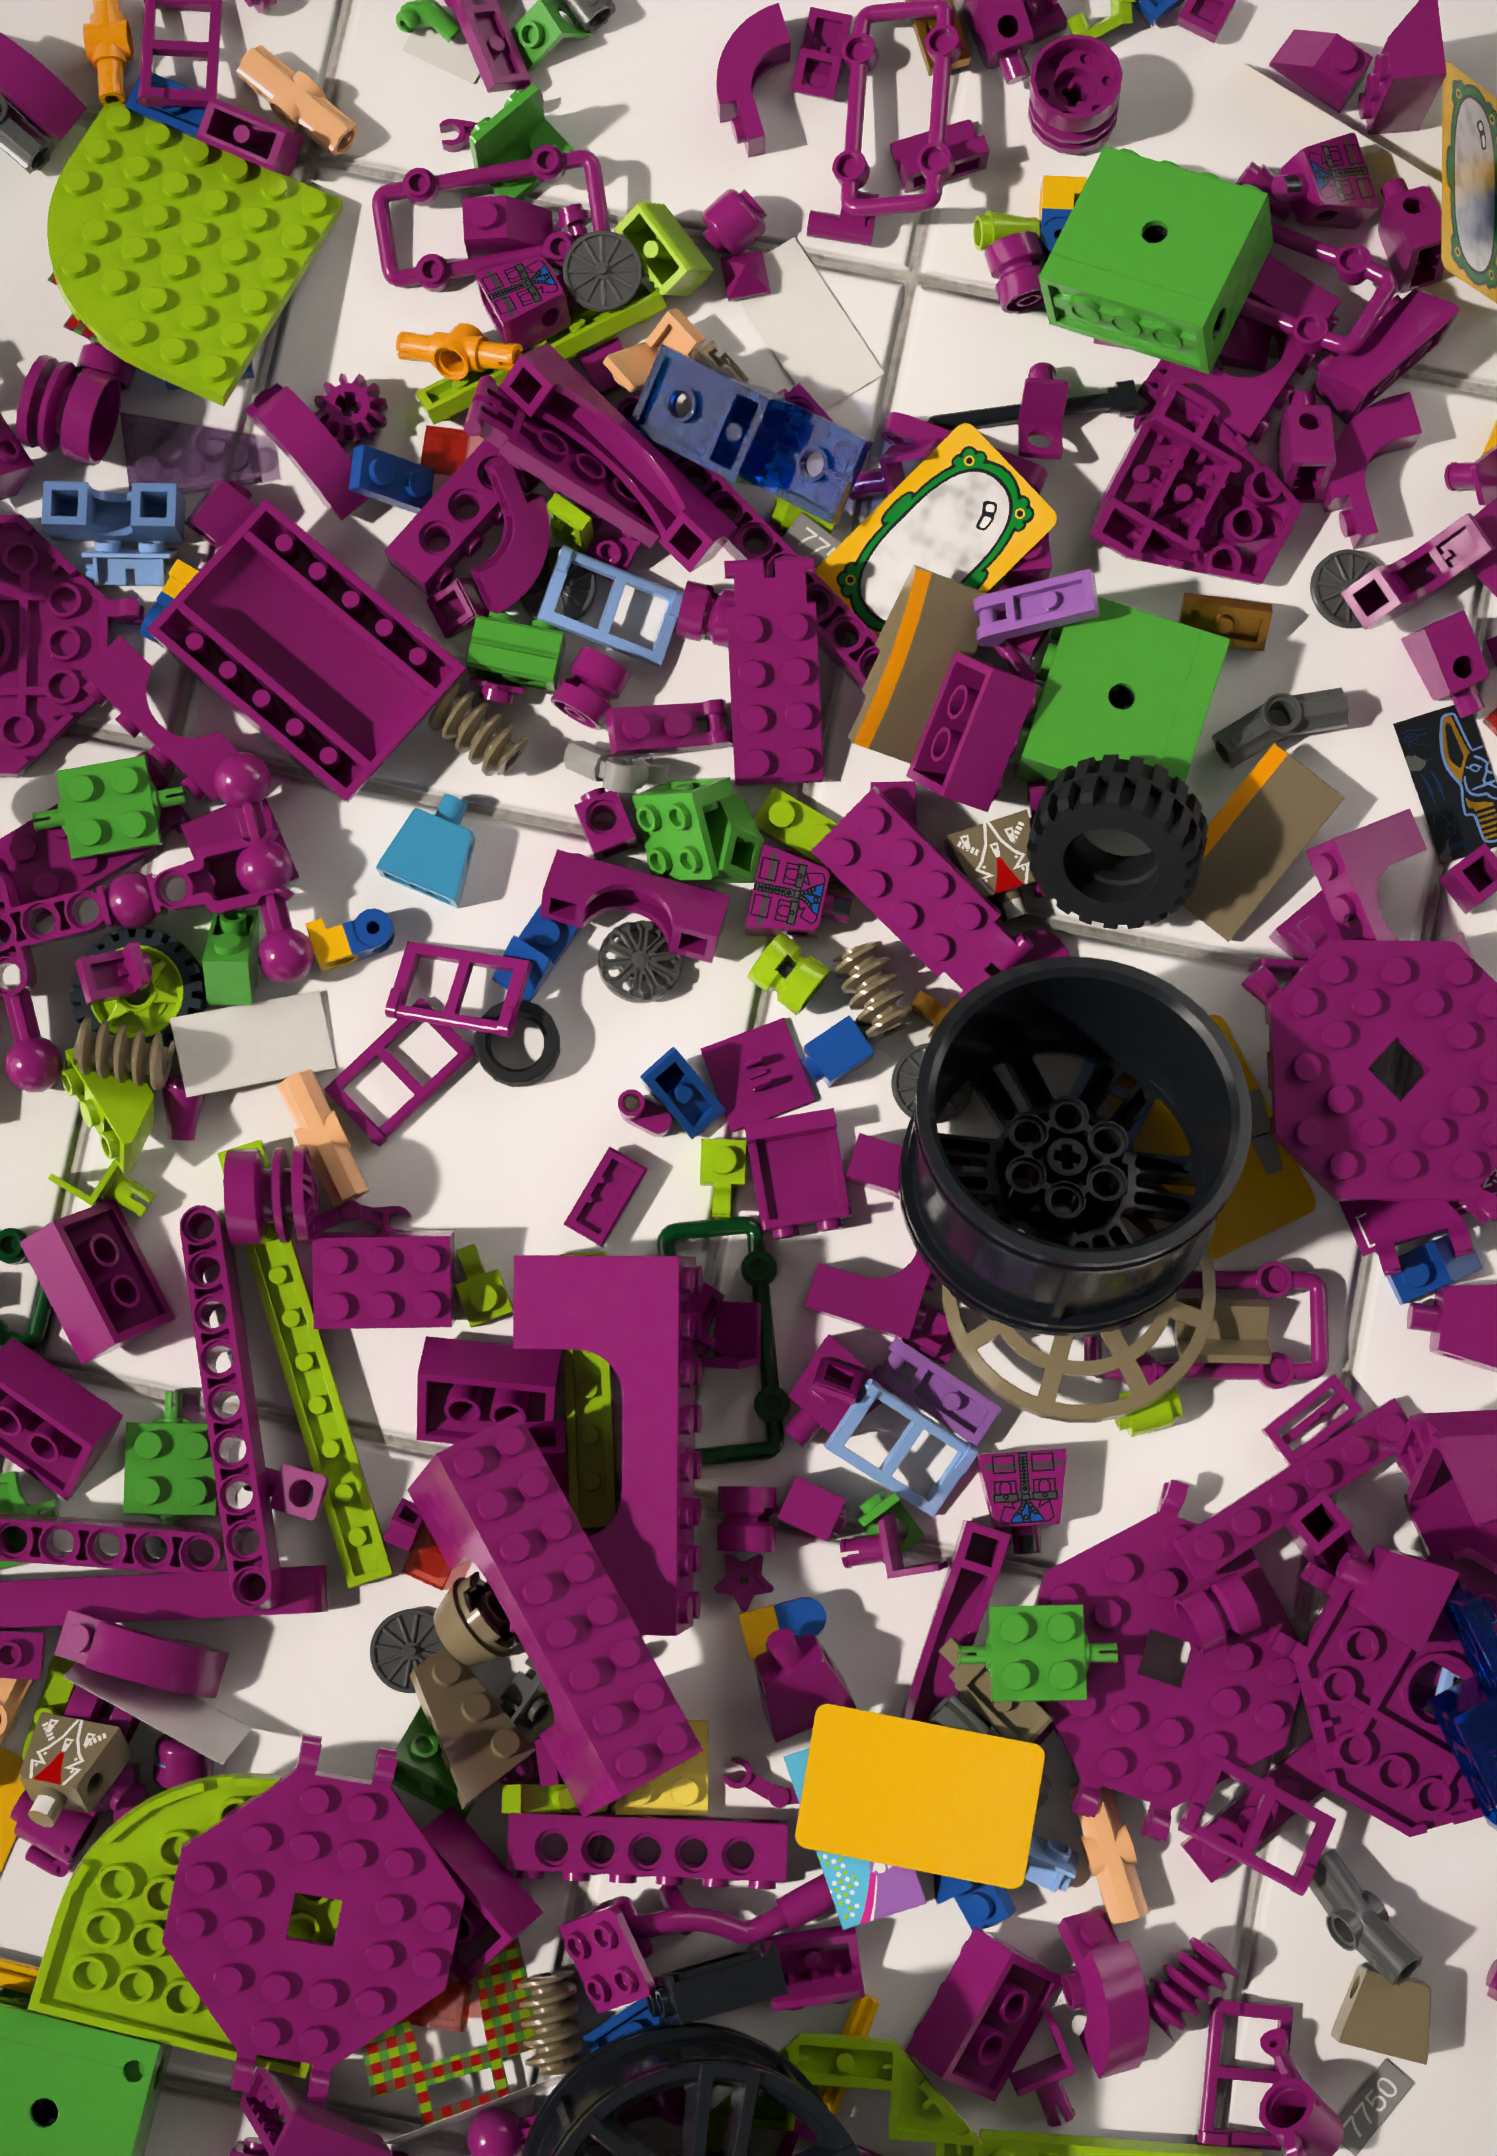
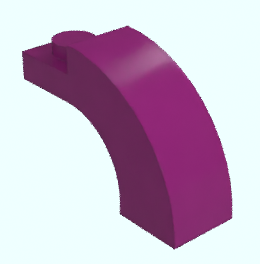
(749, 53)
(523, 544)
(1323, 1533)
(1114, 1990)

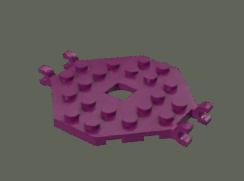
(48, 636)
(1338, 1114)
(1356, 1695)
(1145, 1732)
(327, 1841)

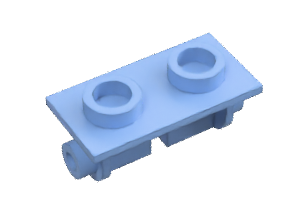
(112, 562)
(1051, 1863)

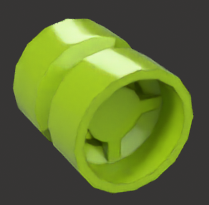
(802, 982)

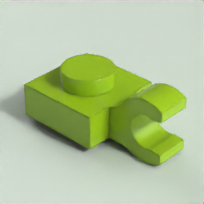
(722, 1167)
(483, 1293)

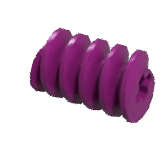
(1187, 1985)

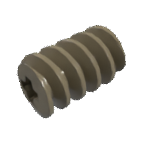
(476, 733)
(872, 991)
(123, 1055)
(551, 2022)

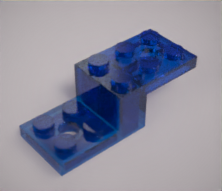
(749, 434)
(1470, 1708)

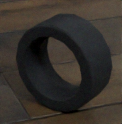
(533, 1073)

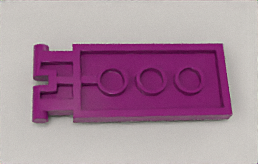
(556, 460)
(774, 673)
(43, 862)
(919, 893)

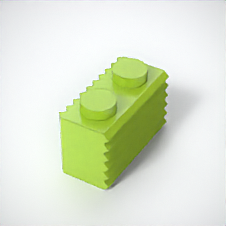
(664, 249)

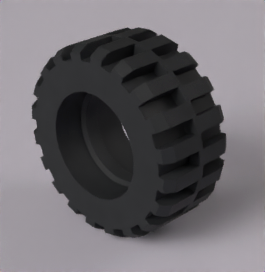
(1128, 799)

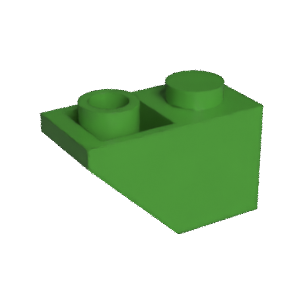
(734, 840)
(232, 958)

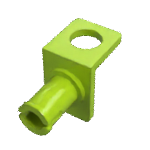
(115, 1186)

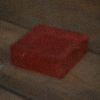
(444, 449)

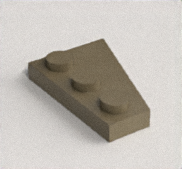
(471, 1727)

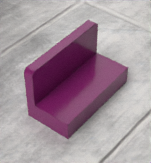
(967, 149)

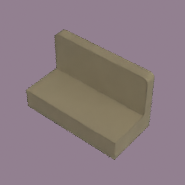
(1236, 1332)

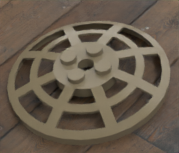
(1122, 1357)

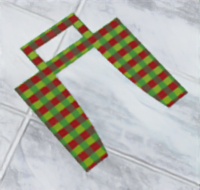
(394, 2060)

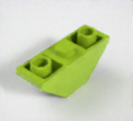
(117, 1111)

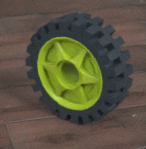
(175, 987)

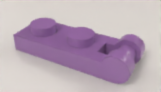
(1036, 607)
(938, 1393)

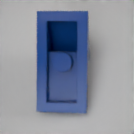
(543, 945)
(681, 1093)
(1431, 1268)
(980, 1903)

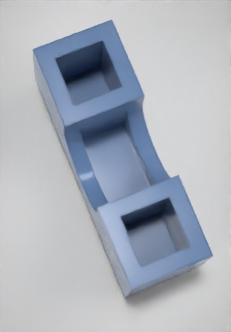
(87, 514)

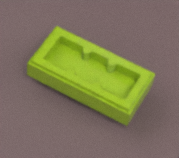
(570, 523)

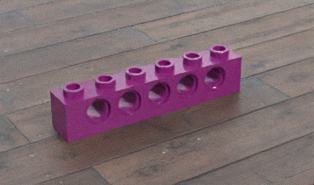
(439, 518)
(765, 1836)

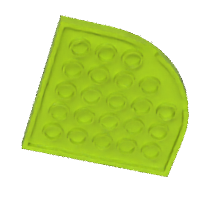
(179, 248)
(108, 1931)

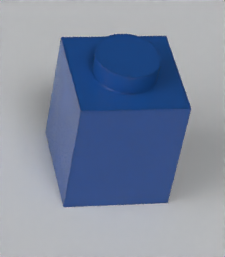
(837, 1052)

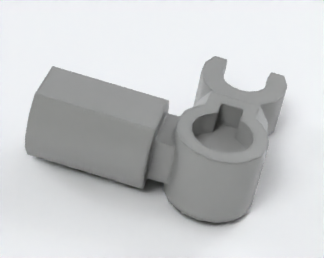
(616, 772)

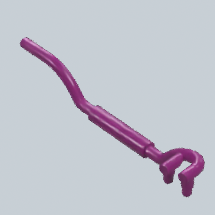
(791, 1911)

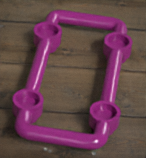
(934, 158)
(423, 187)
(1352, 267)
(1271, 1282)

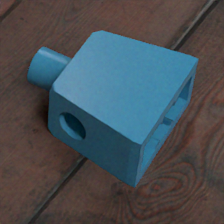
(432, 852)

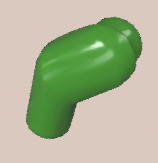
(427, 14)

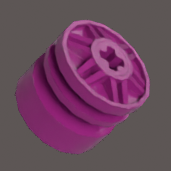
(1078, 73)
(68, 410)
(269, 1195)

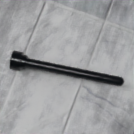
(1117, 399)

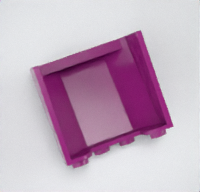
(1452, 1479)

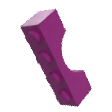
(122, 679)
(586, 888)

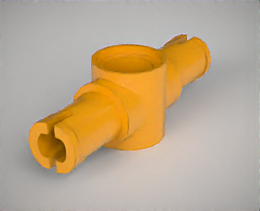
(108, 47)
(458, 351)

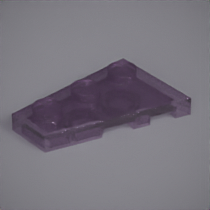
(187, 454)

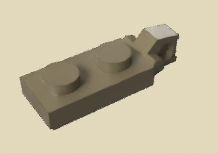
(1011, 1719)

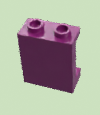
(798, 1173)

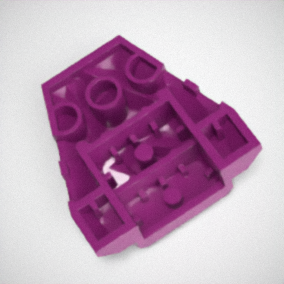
(1194, 495)

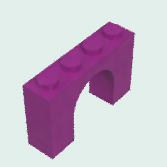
(1249, 400)
(1351, 872)
(878, 1304)

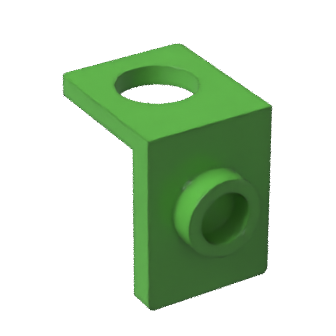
(543, 29)
(881, 1505)

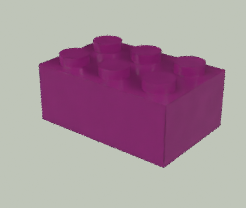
(972, 731)
(384, 1279)

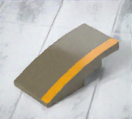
(916, 649)
(1258, 839)

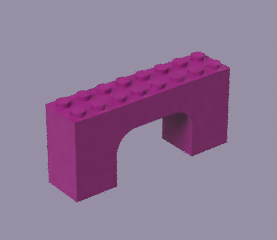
(646, 1327)
(610, 1704)

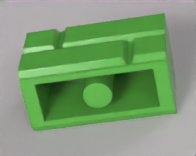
(516, 651)

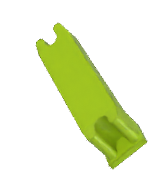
(1120, 14)
(55, 1694)
(537, 1799)

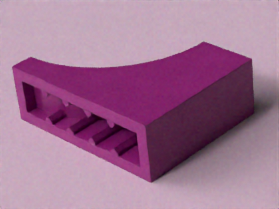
(302, 2128)

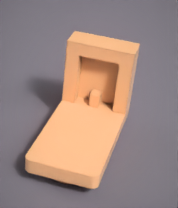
(632, 365)

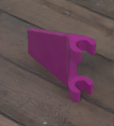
(1407, 1221)

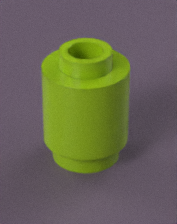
(1152, 1418)

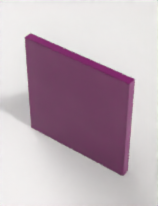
(757, 1074)

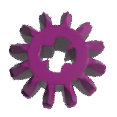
(348, 395)

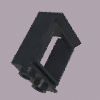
(718, 1985)

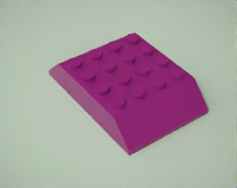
(305, 651)

